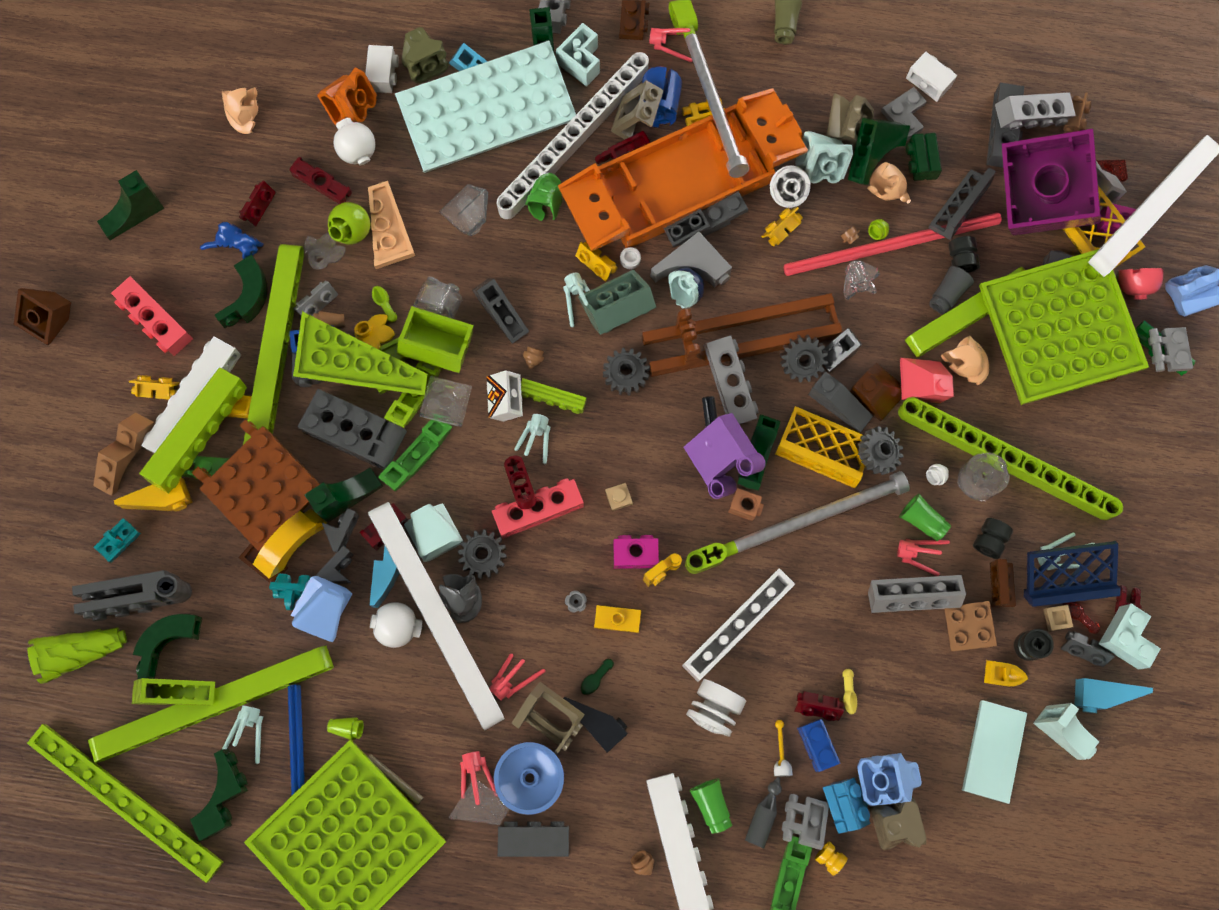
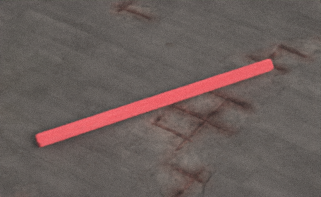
(886, 245)

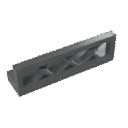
(964, 206)

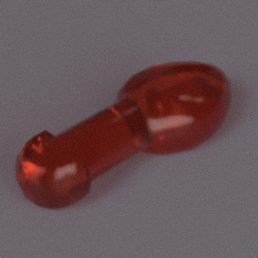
(1077, 613)

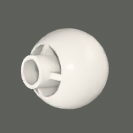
(354, 142)
(395, 625)

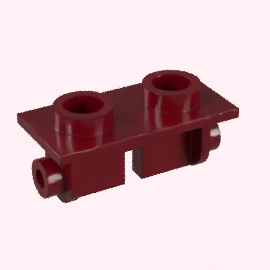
(260, 200)
(808, 705)

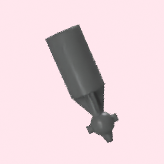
(764, 816)

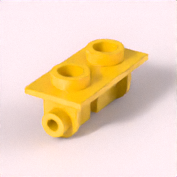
(787, 220)
(600, 266)
(144, 387)

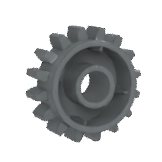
(801, 347)
(629, 361)
(880, 450)
(478, 543)

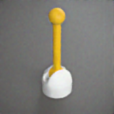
(782, 767)

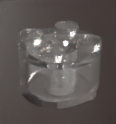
(439, 298)
(995, 476)

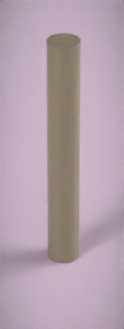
(397, 781)

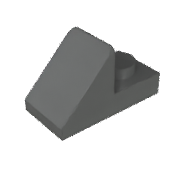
(841, 348)
(339, 536)
(339, 561)

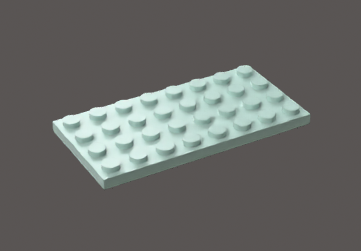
(486, 106)

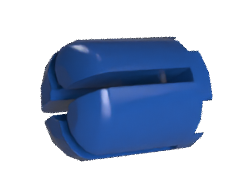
(671, 95)

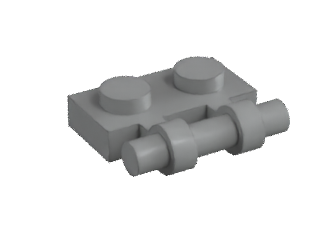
(1176, 349)
(813, 822)

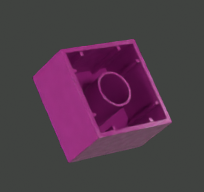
(1051, 182)

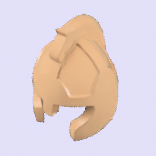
(241, 108)
(889, 183)
(968, 360)

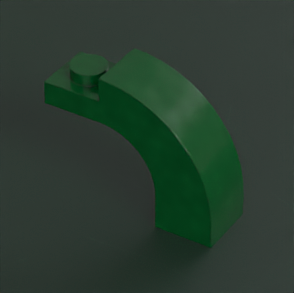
(541, 26)
(252, 296)
(762, 440)
(159, 635)

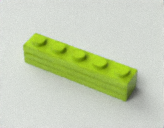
(553, 396)

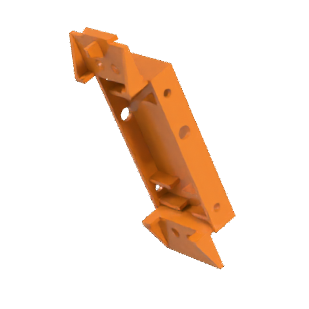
(681, 173)

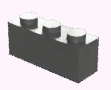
(533, 839)

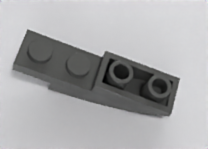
(708, 220)

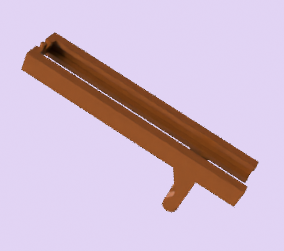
(689, 329)

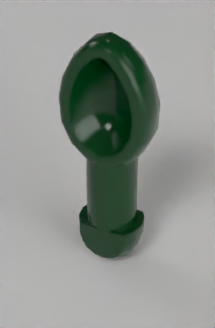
(592, 681)

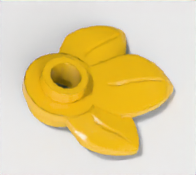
(374, 331)

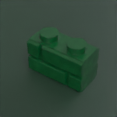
(924, 157)

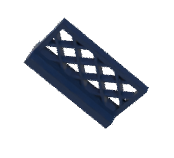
(1070, 591)

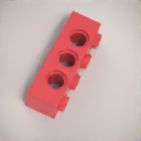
(128, 294)
(550, 511)

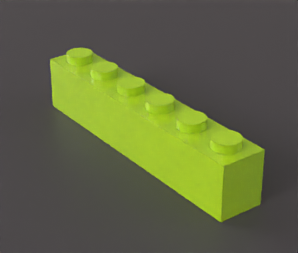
(193, 430)

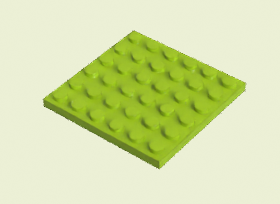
(1062, 327)
(345, 837)

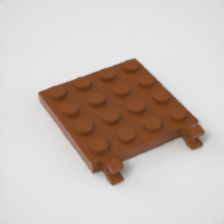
(258, 486)

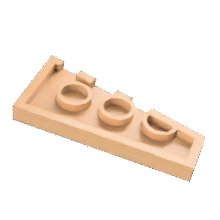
(388, 230)

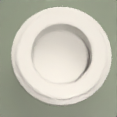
(630, 258)

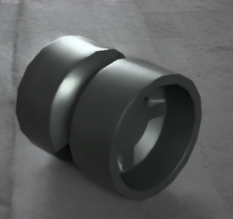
(964, 253)
(994, 535)
(1033, 645)

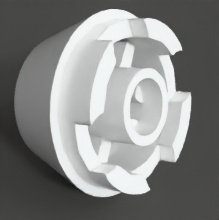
(790, 186)

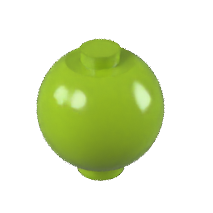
(348, 223)

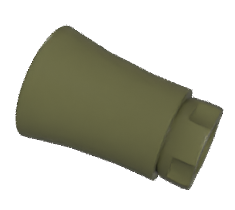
(786, 20)

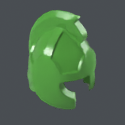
(546, 193)

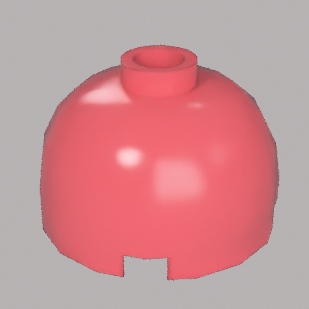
(1140, 281)

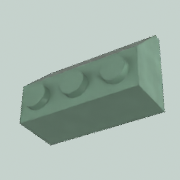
(618, 301)

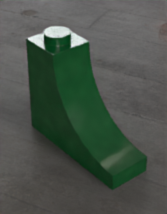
(873, 142)
(135, 205)
(335, 498)

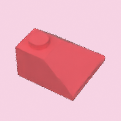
(925, 380)

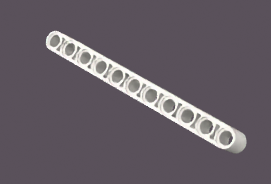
(575, 126)
(1154, 206)
(436, 616)

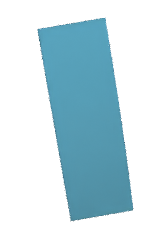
(383, 579)

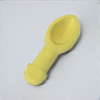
(849, 696)

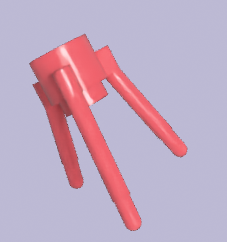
(659, 37)
(909, 549)
(502, 686)
(471, 764)

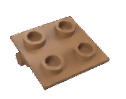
(971, 626)

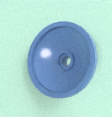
(511, 778)

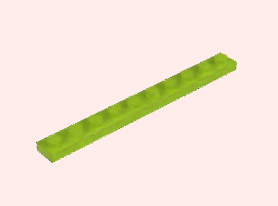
(125, 803)

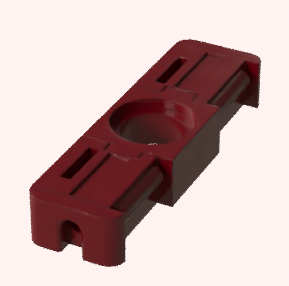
(309, 174)

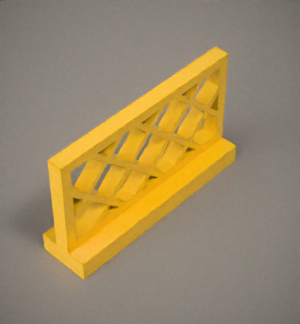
(1084, 244)
(814, 460)

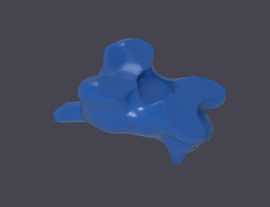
(231, 237)

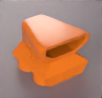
(348, 97)

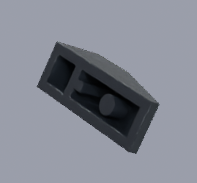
(601, 725)

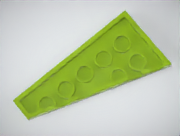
(340, 358)

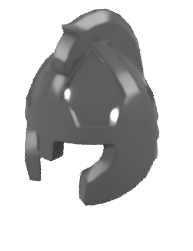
(463, 597)

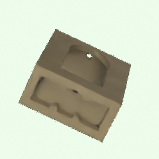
(632, 110)
(557, 735)

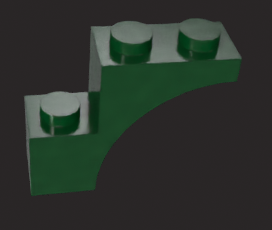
(229, 785)

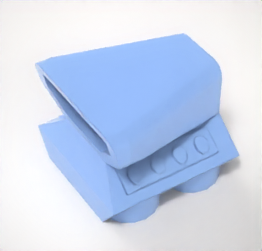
(1194, 290)
(320, 608)
(888, 779)

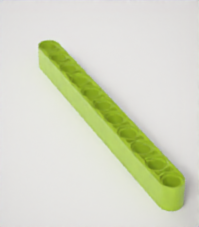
(276, 337)
(1019, 459)
(225, 699)

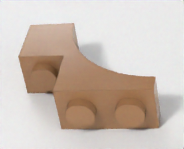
(116, 457)

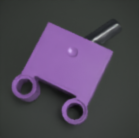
(720, 449)

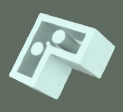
(577, 55)
(1125, 638)

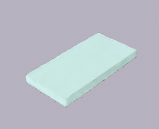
(994, 751)

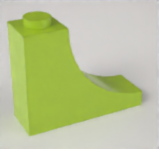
(173, 692)

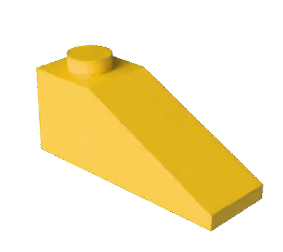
(156, 499)

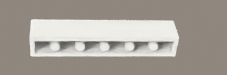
(215, 355)
(738, 625)
(677, 843)

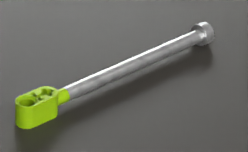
(684, 16)
(897, 483)

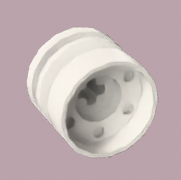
(716, 707)

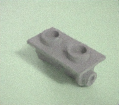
(320, 297)

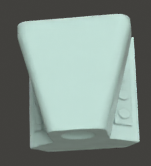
(825, 158)
(432, 531)

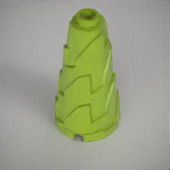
(71, 651)

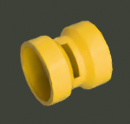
(833, 860)

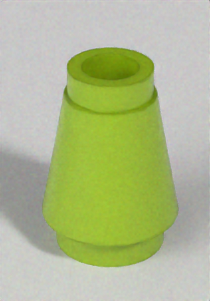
(346, 727)

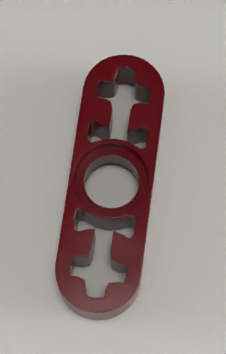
(519, 489)

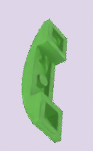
(415, 455)
(790, 876)

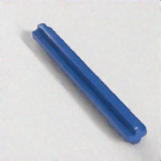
(296, 737)

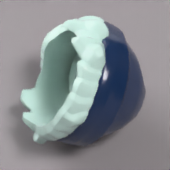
(686, 287)

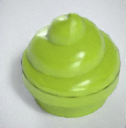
(878, 229)

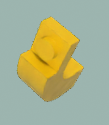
(286, 540)

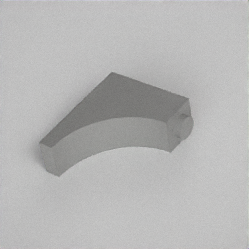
(698, 256)

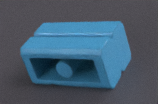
(847, 805)

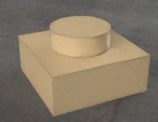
(618, 497)
(1058, 618)

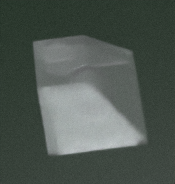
(467, 209)

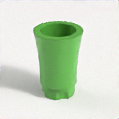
(925, 518)
(712, 805)

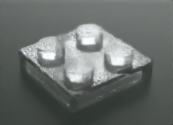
(445, 401)

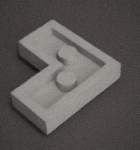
(902, 110)

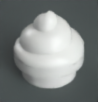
(937, 474)

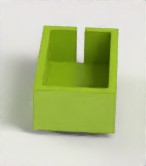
(435, 339)

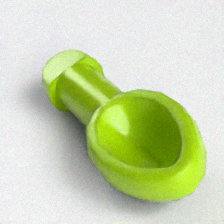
(381, 298)

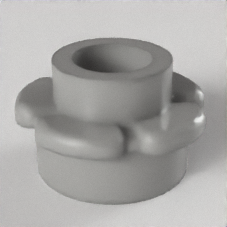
(576, 595)

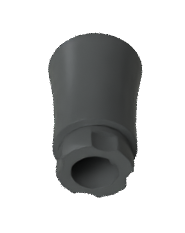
(950, 289)

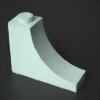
(1065, 729)

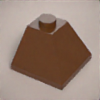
(41, 313)
(877, 391)

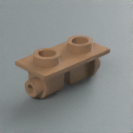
(1081, 108)

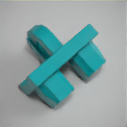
(110, 546)
(290, 592)

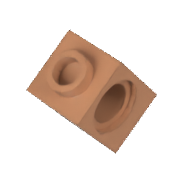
(736, 504)

